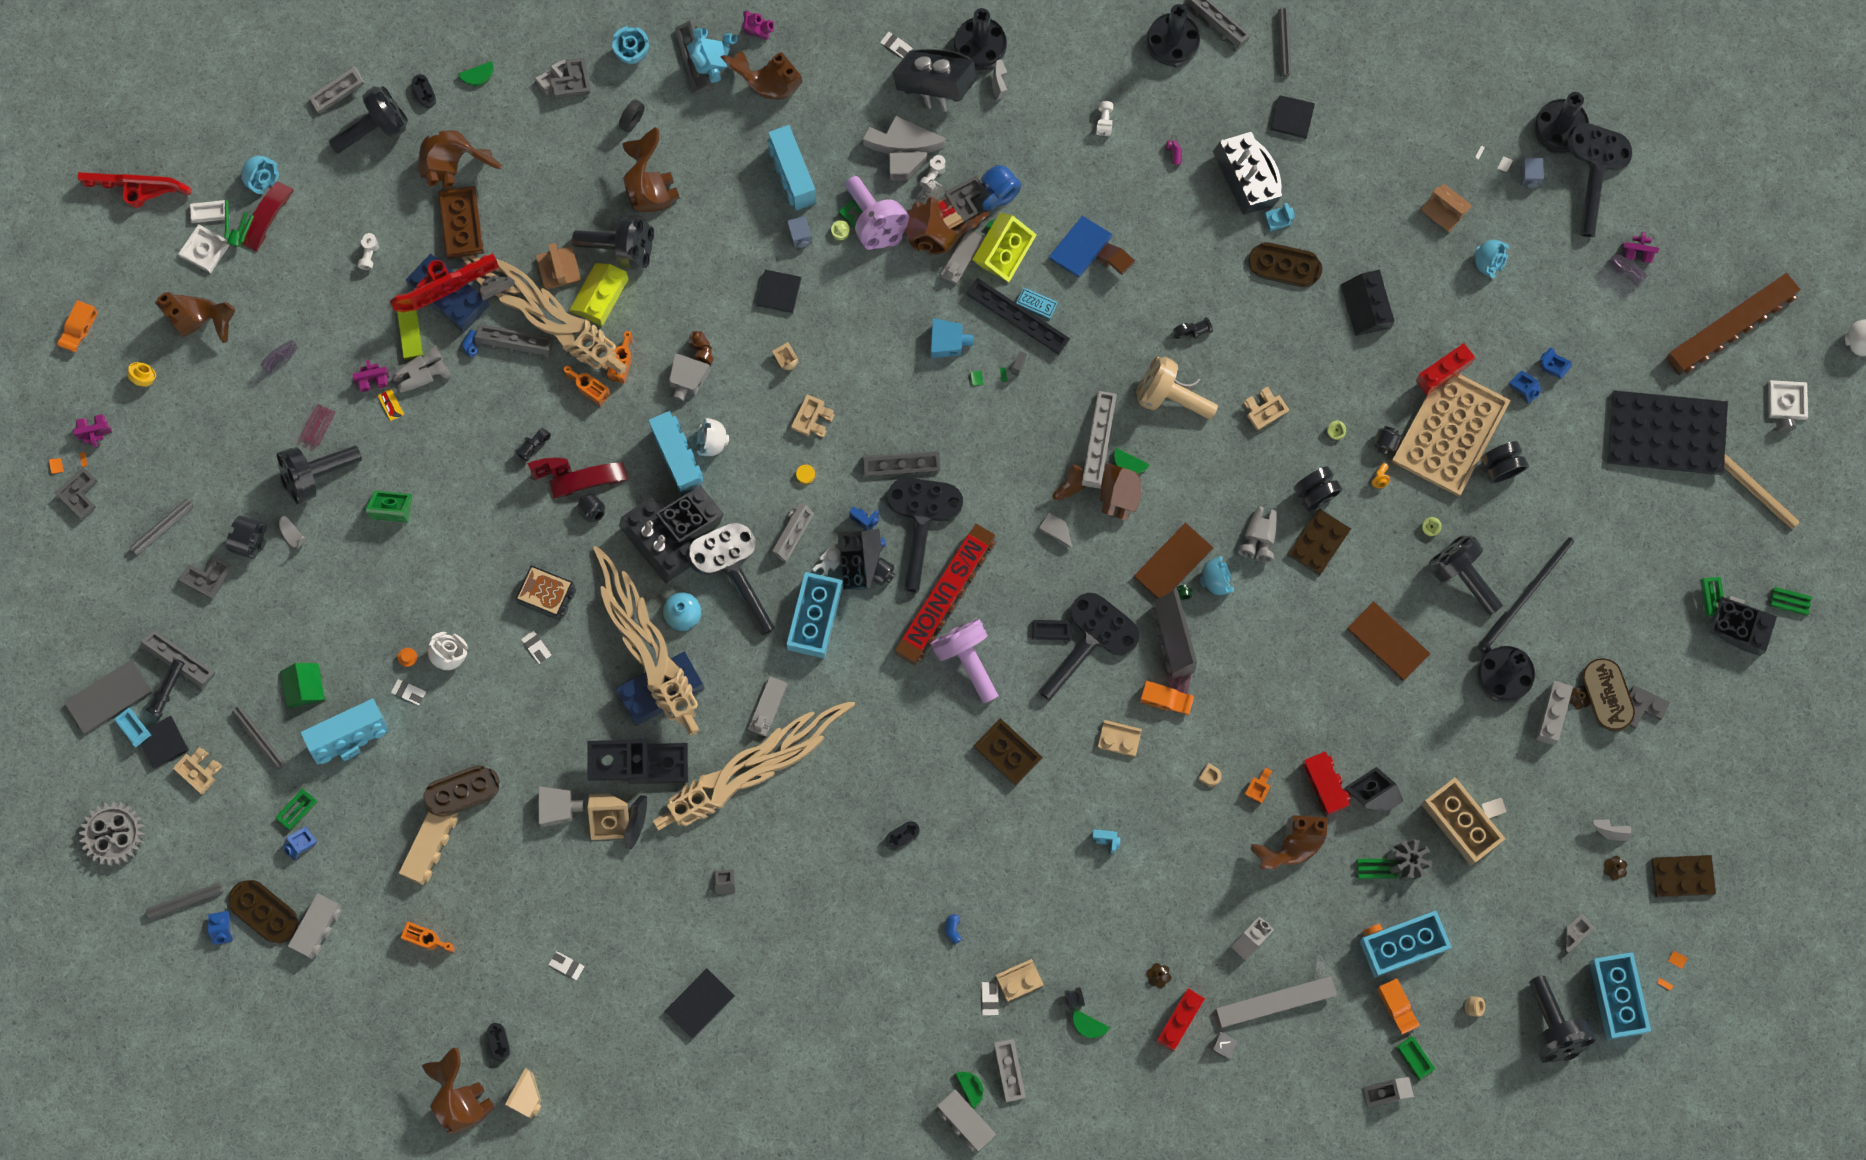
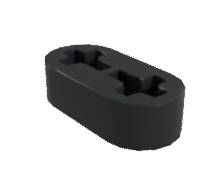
(427, 89)
(900, 831)
(494, 1043)

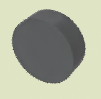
(1786, 425)

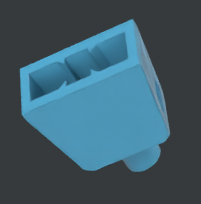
(948, 339)

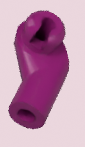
(1177, 151)

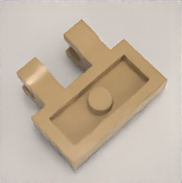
(1268, 412)
(808, 414)
(196, 775)

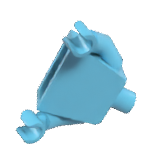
(707, 52)

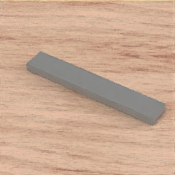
(1099, 439)
(1276, 1002)

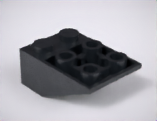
(691, 515)
(859, 557)
(1743, 626)

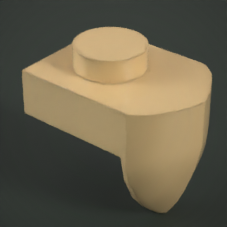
(786, 357)

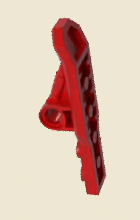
(144, 186)
(439, 285)

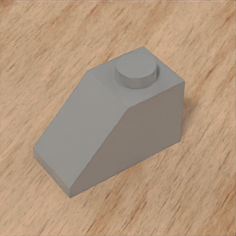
(1388, 1091)

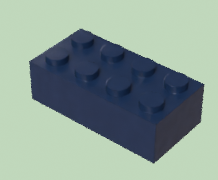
(459, 307)
(638, 697)

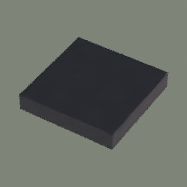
(1292, 116)
(779, 291)
(164, 743)

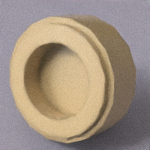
(1475, 1006)

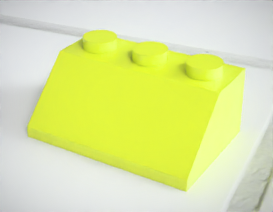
(1004, 246)
(599, 293)

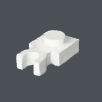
(830, 560)

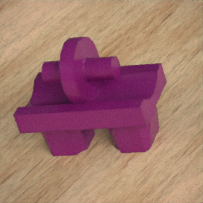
(756, 25)
(1648, 251)
(370, 373)
(92, 433)

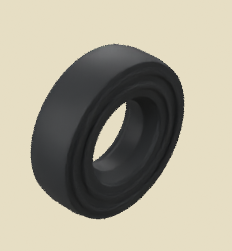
(631, 115)

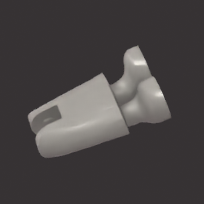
(418, 371)
(1262, 530)

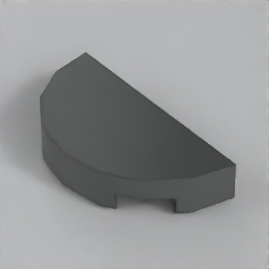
(495, 285)

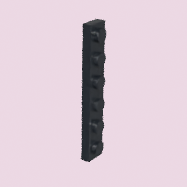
(1018, 316)

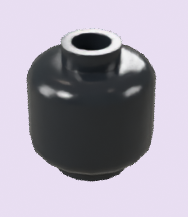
(1387, 440)
(591, 508)
(883, 572)

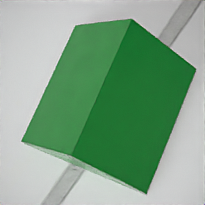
(389, 506)
(302, 684)

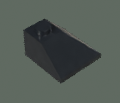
(1375, 791)

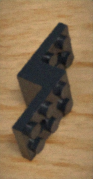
(637, 761)

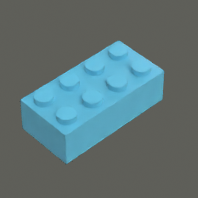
(791, 167)
(675, 453)
(814, 615)
(345, 731)
(1405, 944)
(1619, 996)

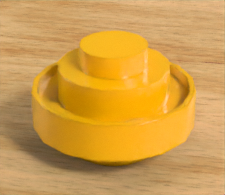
(141, 374)

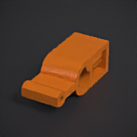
(77, 326)
(624, 349)
(594, 390)
(1166, 698)
(420, 940)
(1398, 1006)

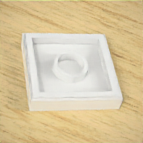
(204, 249)
(1787, 400)

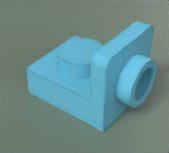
(1279, 217)
(1104, 837)

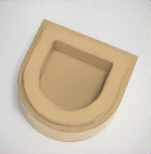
(1210, 776)

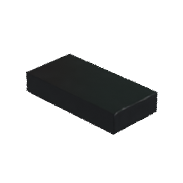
(1051, 630)

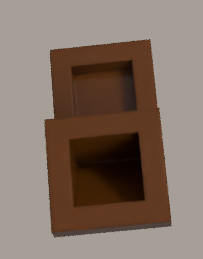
(1116, 258)

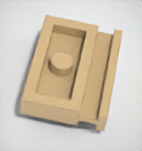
(1119, 738)
(1019, 980)

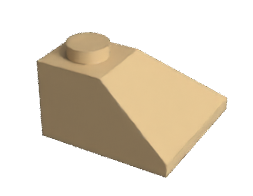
(607, 816)
(525, 1095)

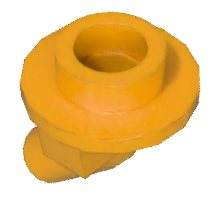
(1381, 480)

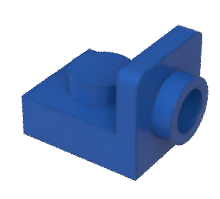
(1526, 385)
(861, 518)
(298, 843)

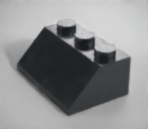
(1368, 303)

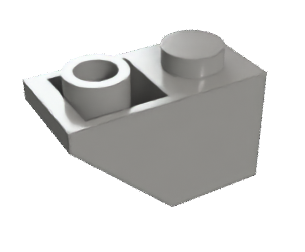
(906, 165)
(1252, 938)

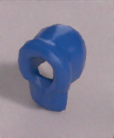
(1001, 185)

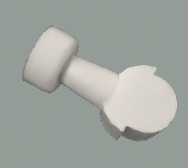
(1104, 125)
(937, 166)
(370, 245)

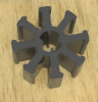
(1410, 869)

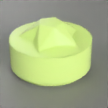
(840, 230)
(1336, 430)
(1431, 526)

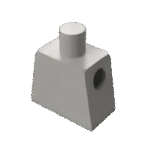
(687, 376)
(557, 806)

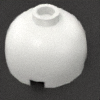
(1857, 338)
(711, 437)
(447, 651)

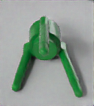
(236, 237)

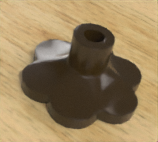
(1578, 701)
(1611, 869)
(1157, 980)

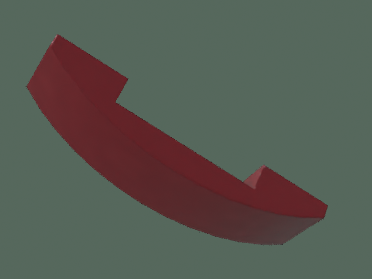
(265, 214)
(588, 478)

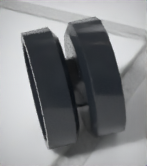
(1504, 462)
(1318, 488)

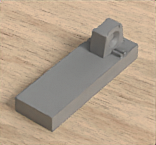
(337, 90)
(962, 257)
(799, 520)
(767, 706)
(1009, 1069)

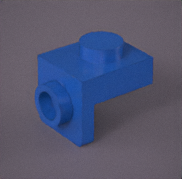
(1554, 363)
(219, 927)

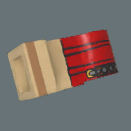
(949, 215)

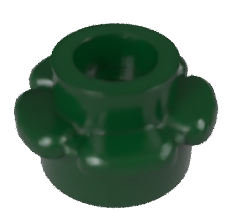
(1184, 592)

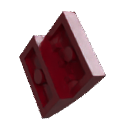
(547, 466)

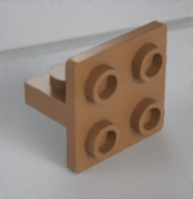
(1446, 207)
(558, 267)

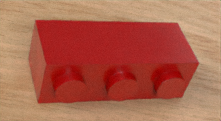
(1445, 369)
(1326, 783)
(1180, 1020)

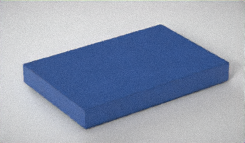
(1080, 246)

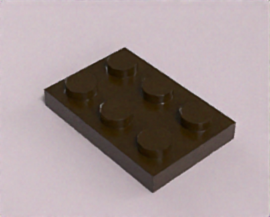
(1319, 541)
(1008, 752)
(1683, 876)

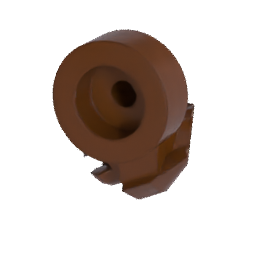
(699, 342)

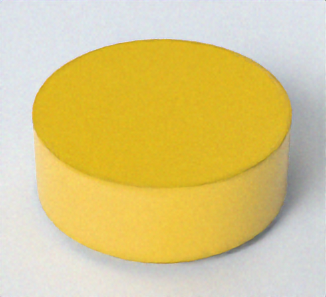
(805, 474)

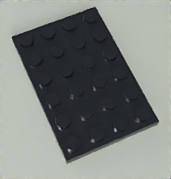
(1668, 432)

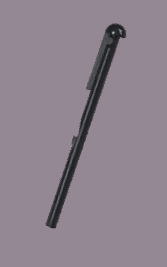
(1484, 645)

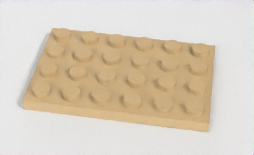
(1451, 433)

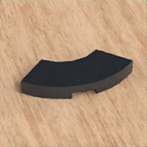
(636, 821)

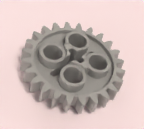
(109, 817)

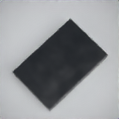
(700, 1003)

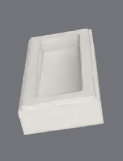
(207, 211)

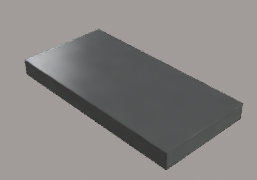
(108, 697)

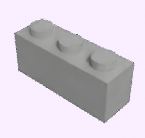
(1554, 713)
(315, 926)
(965, 1121)

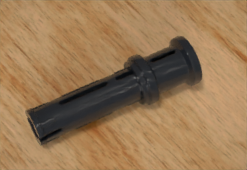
(162, 696)

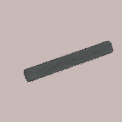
(1284, 42)
(162, 526)
(258, 737)
(184, 901)

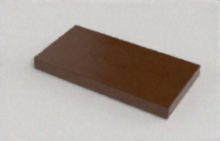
(461, 222)
(1173, 561)
(1388, 641)

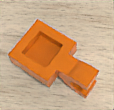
(1258, 788)

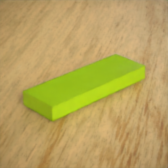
(410, 334)

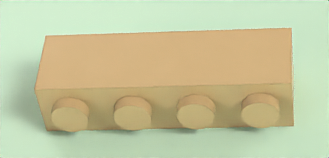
(427, 847)

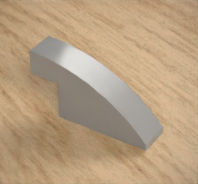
(903, 137)

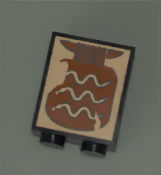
(545, 593)

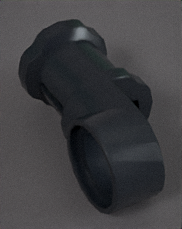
(1195, 329)
(530, 445)

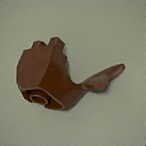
(774, 81)
(441, 154)
(647, 189)
(928, 230)
(191, 313)
(1118, 488)
(1301, 841)
(458, 1107)

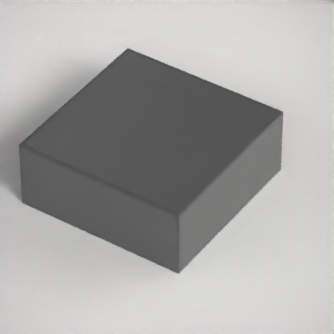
(1019, 363)

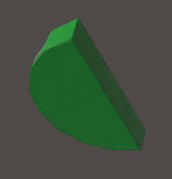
(478, 75)
(1129, 462)
(1089, 1026)
(971, 1087)

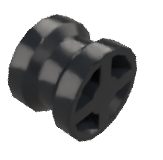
(1074, 998)

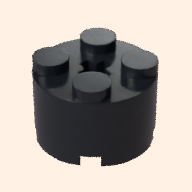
(246, 537)

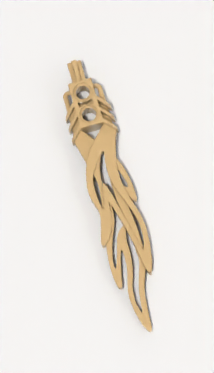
(564, 333)
(665, 666)
(766, 766)

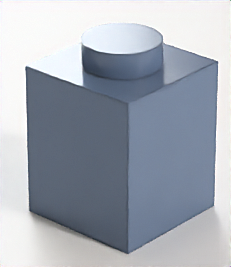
(1532, 172)
(799, 232)

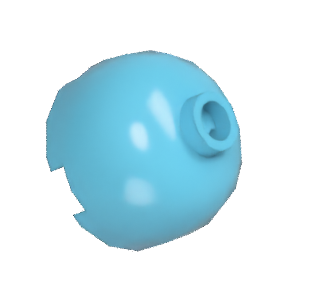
(630, 45)
(260, 170)
(1491, 254)
(1216, 577)
(687, 615)

